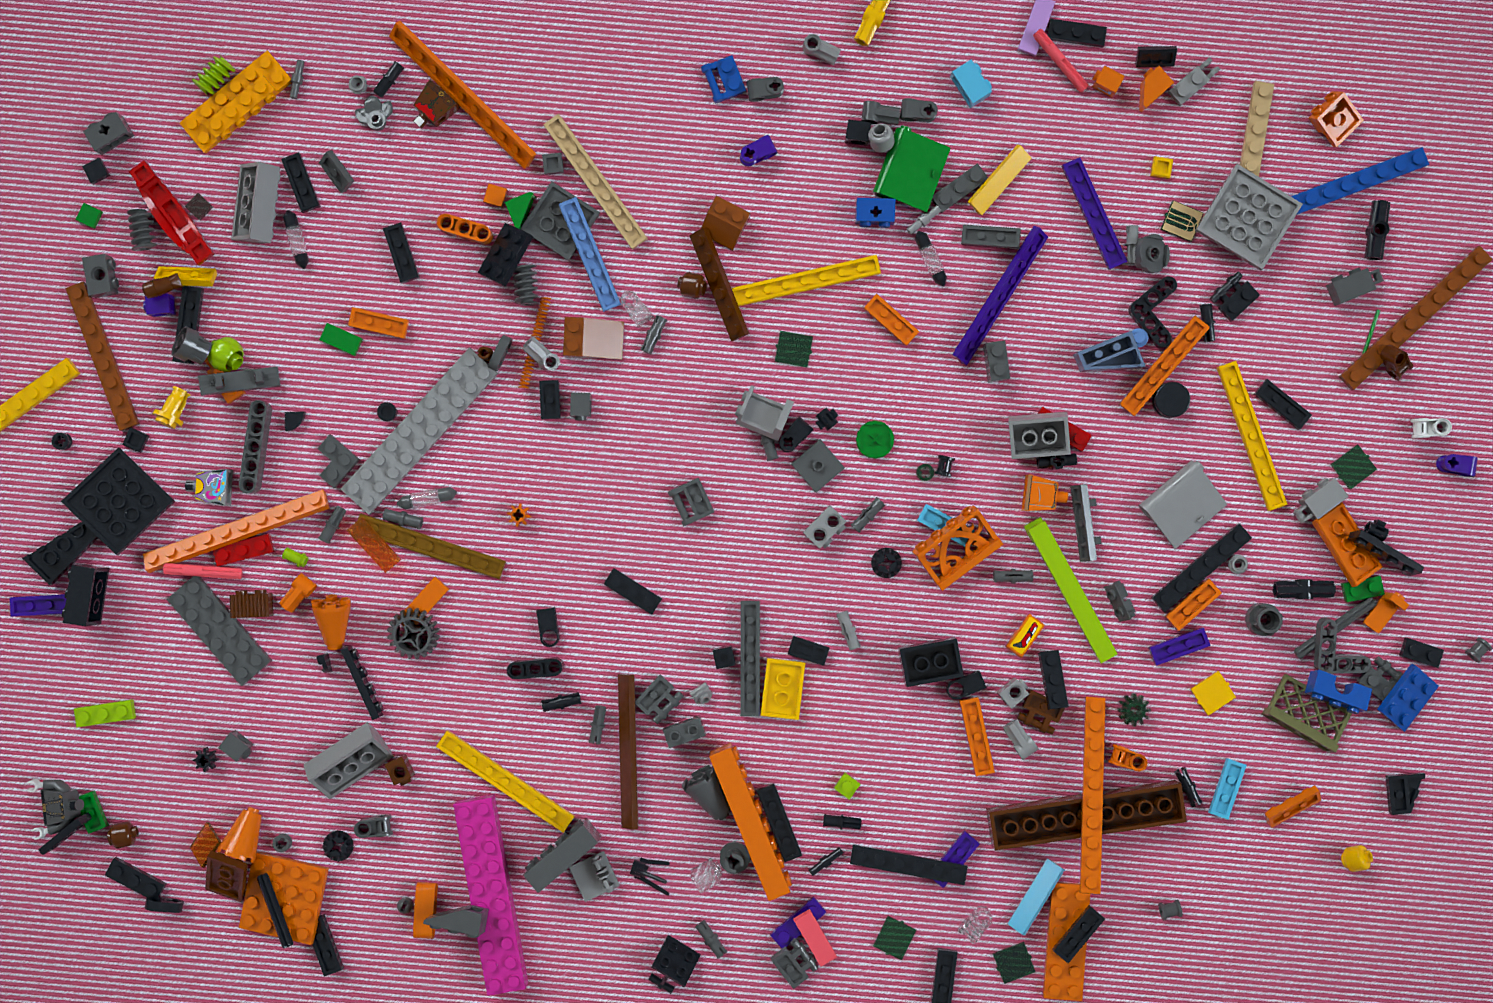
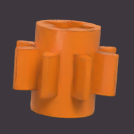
(516, 510)

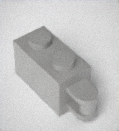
(1320, 500)

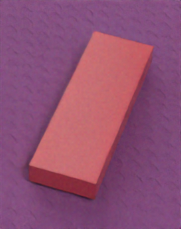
(815, 937)

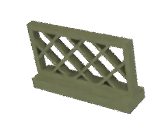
(1302, 729)

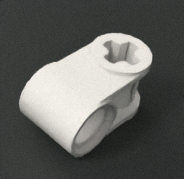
(1428, 427)

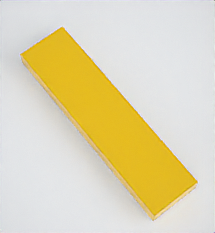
(999, 179)

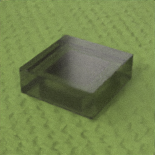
(199, 206)

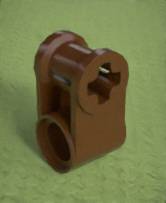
(1395, 361)

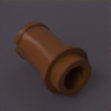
(481, 350)

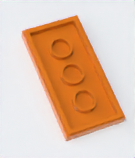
(1353, 561)

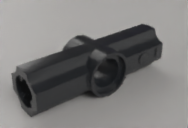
(1379, 218)
(1304, 589)

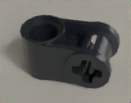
(797, 433)

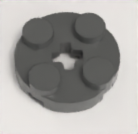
(1143, 253)

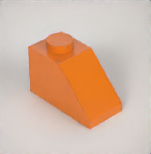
(1153, 86)

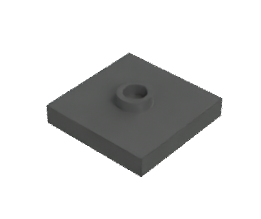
(817, 466)

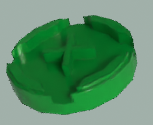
(874, 439)

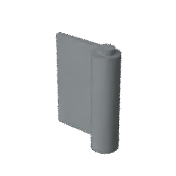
(1183, 503)

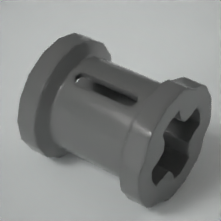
(1478, 649)
(1170, 909)

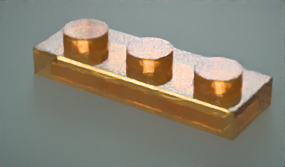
(373, 544)

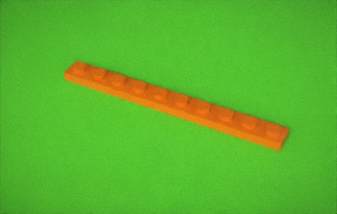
(462, 94)
(236, 531)
(1092, 796)

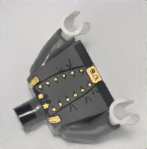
(59, 805)

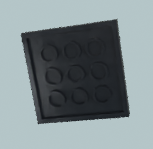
(118, 501)

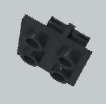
(674, 962)

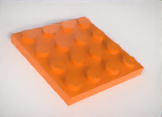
(299, 893)

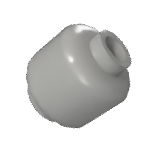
(881, 138)

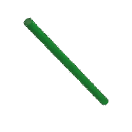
(1371, 330)

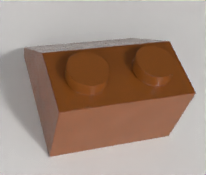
(725, 222)

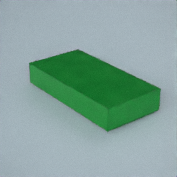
(341, 339)

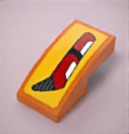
(1025, 635)

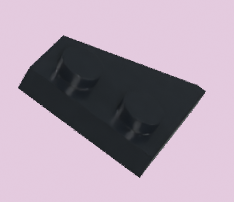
(1402, 791)

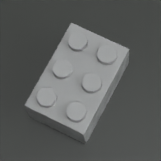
(1039, 435)

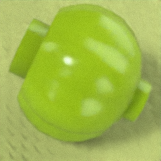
(226, 353)

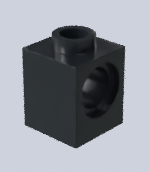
(857, 132)
(724, 657)

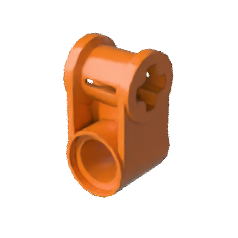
(1124, 757)

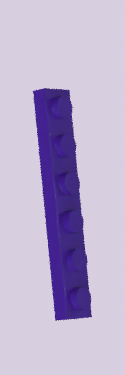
(1094, 213)

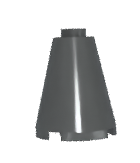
(707, 792)

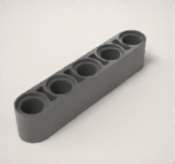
(248, 454)

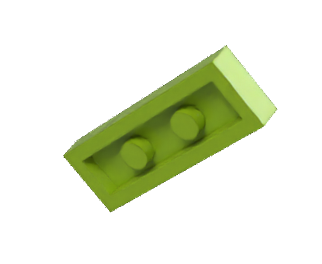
(104, 713)

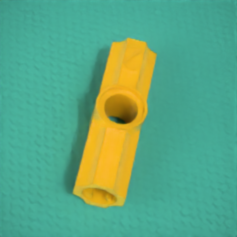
(871, 21)

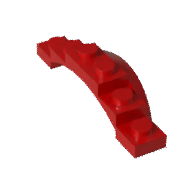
(170, 213)

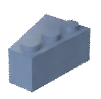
(1113, 354)

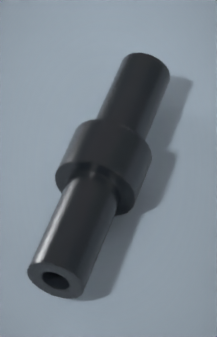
(826, 861)

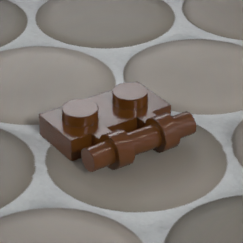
(1037, 704)

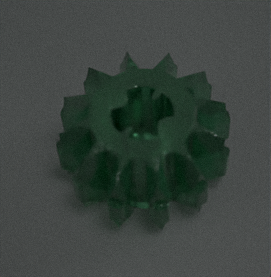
(1129, 715)

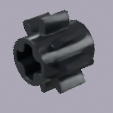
(826, 419)
(1377, 529)
(201, 763)

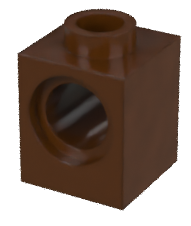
(403, 762)

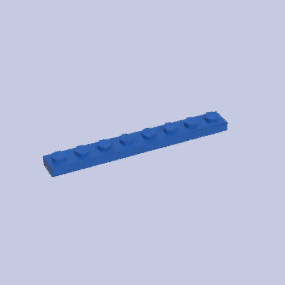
(1362, 180)

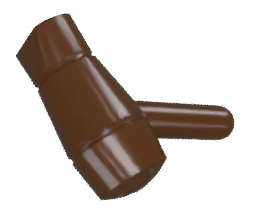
(161, 286)

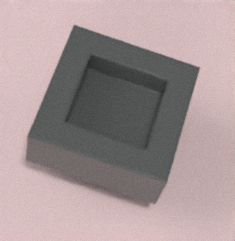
(553, 163)

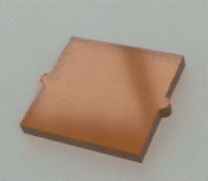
(206, 841)

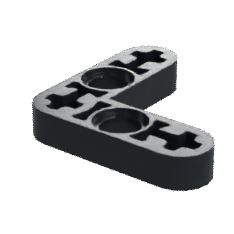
(1147, 307)

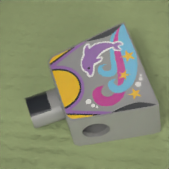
(212, 486)

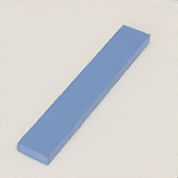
(589, 254)

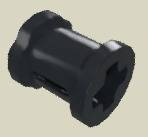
(940, 470)

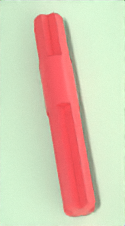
(1060, 60)
(202, 571)

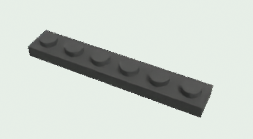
(750, 659)

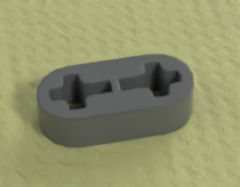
(500, 353)

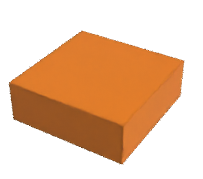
(495, 195)

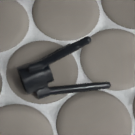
(639, 870)

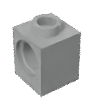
(1004, 692)

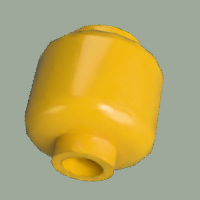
(1356, 858)

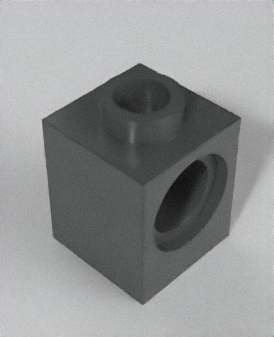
(581, 406)
(236, 746)

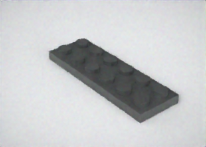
(218, 631)

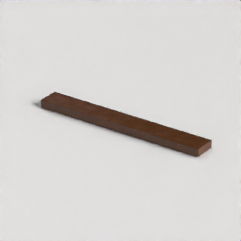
(627, 747)

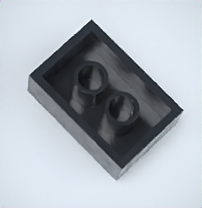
(85, 595)
(930, 662)

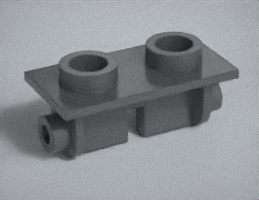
(1122, 609)

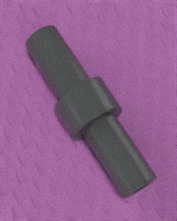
(297, 79)

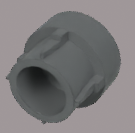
(191, 346)
(1273, 623)

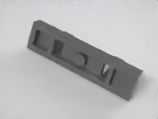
(239, 381)
(1083, 523)

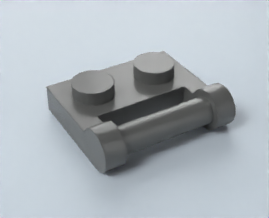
(697, 499)

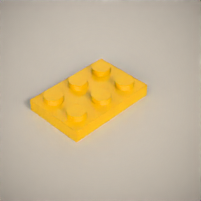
(783, 688)

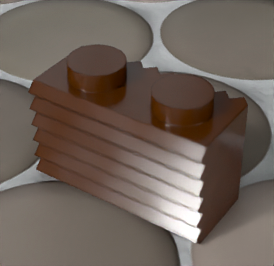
(251, 605)

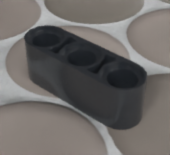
(526, 671)

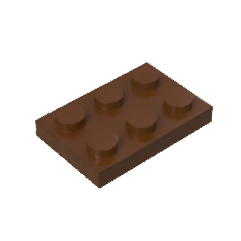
(226, 876)

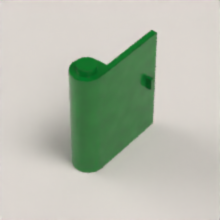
(911, 169)

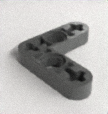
(1332, 658)

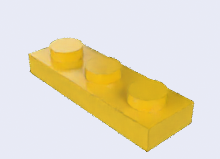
(189, 276)

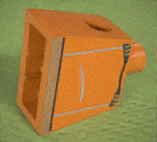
(1041, 494)

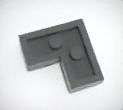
(341, 460)

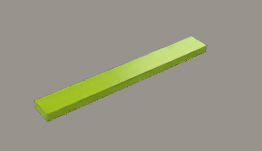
(1072, 591)

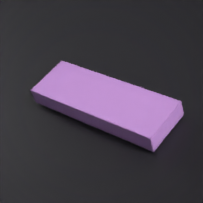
(1038, 20)

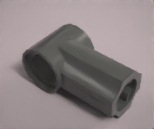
(876, 113)

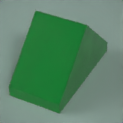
(520, 208)

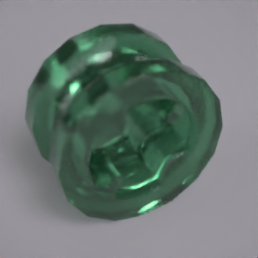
(931, 472)

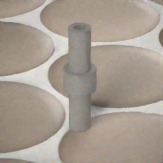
(923, 219)

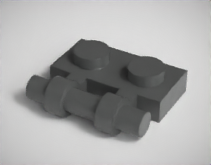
(1373, 678)
(654, 695)
(788, 965)

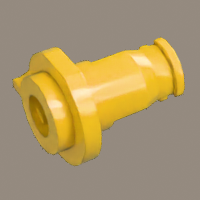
(172, 408)

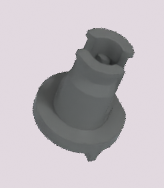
(737, 851)

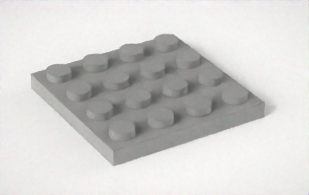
(1248, 217)

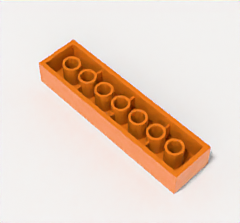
(750, 822)

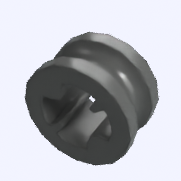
(276, 846)

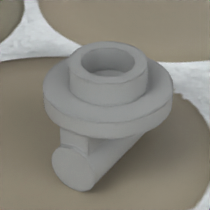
(701, 694)

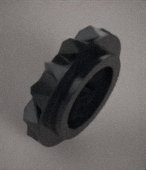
(892, 555)
(338, 837)

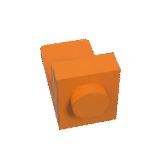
(1384, 610)

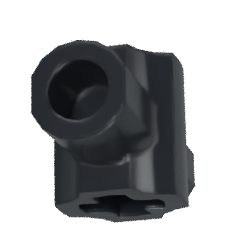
(1047, 461)

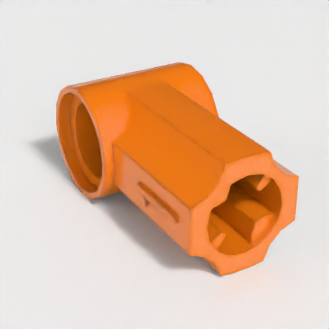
(301, 588)

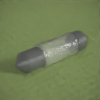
(426, 498)

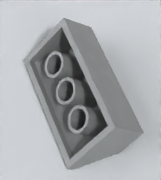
(255, 203)
(347, 760)

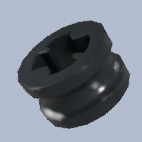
(57, 437)

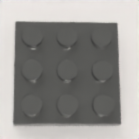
(548, 223)

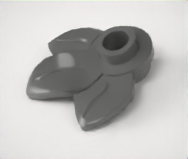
(374, 110)

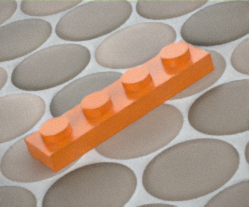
(976, 736)

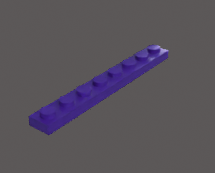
(1000, 295)

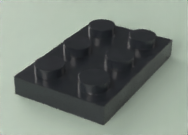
(505, 254)

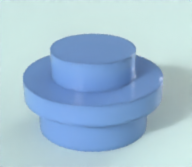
(1140, 337)

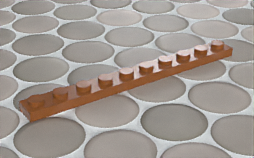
(1416, 316)

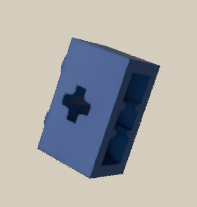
(864, 211)

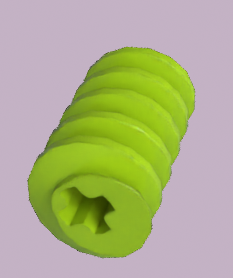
(213, 75)

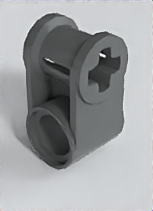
(762, 89)
(915, 110)
(378, 826)

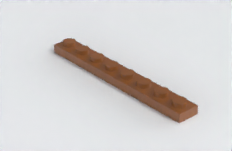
(102, 356)

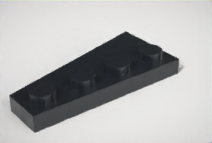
(58, 555)

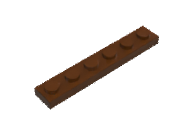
(719, 284)

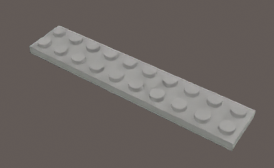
(419, 431)

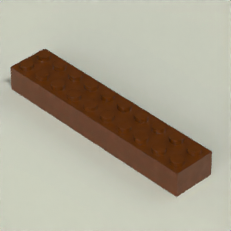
(1061, 817)

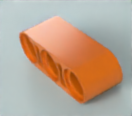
(456, 225)
(424, 906)

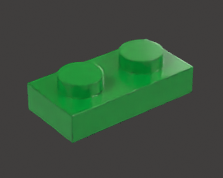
(1369, 588)
(93, 806)

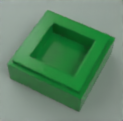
(89, 215)

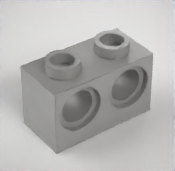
(821, 523)

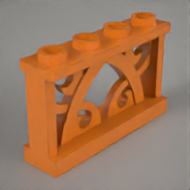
(983, 548)

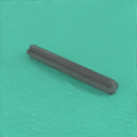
(1341, 622)

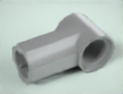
(823, 51)
(540, 353)
(1022, 742)

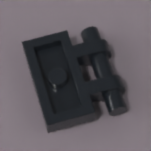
(1238, 301)

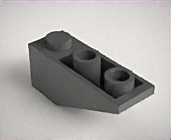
(466, 919)

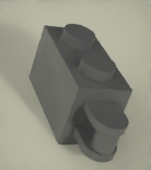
(1356, 284)

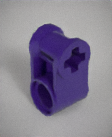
(761, 149)
(1459, 464)

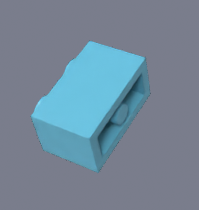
(971, 83)

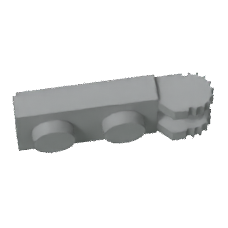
(1192, 83)

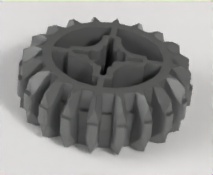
(399, 641)

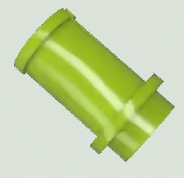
(295, 557)

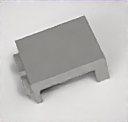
(762, 414)

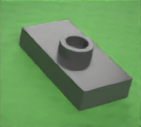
(336, 171)

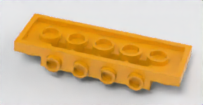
(236, 102)

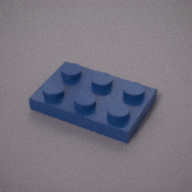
(1408, 697)

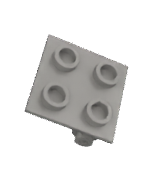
(594, 876)

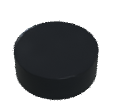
(387, 411)

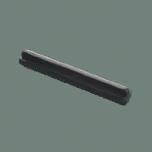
(275, 910)

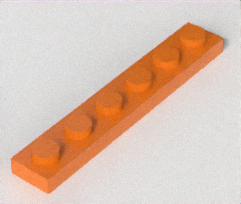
(1164, 365)

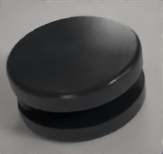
(1171, 400)

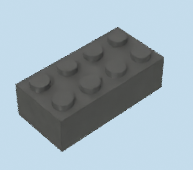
(562, 855)

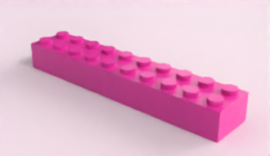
(491, 888)

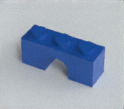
(1322, 687)

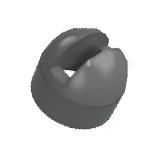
(408, 908)

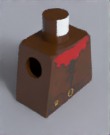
(434, 106)

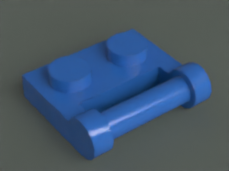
(729, 76)

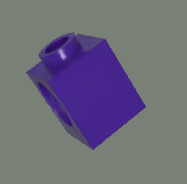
(160, 306)

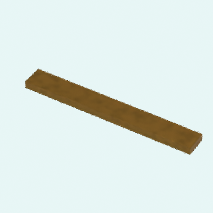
(436, 548)

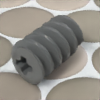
(141, 229)
(524, 285)

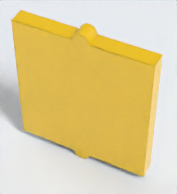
(1213, 693)

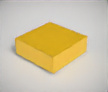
(1161, 167)

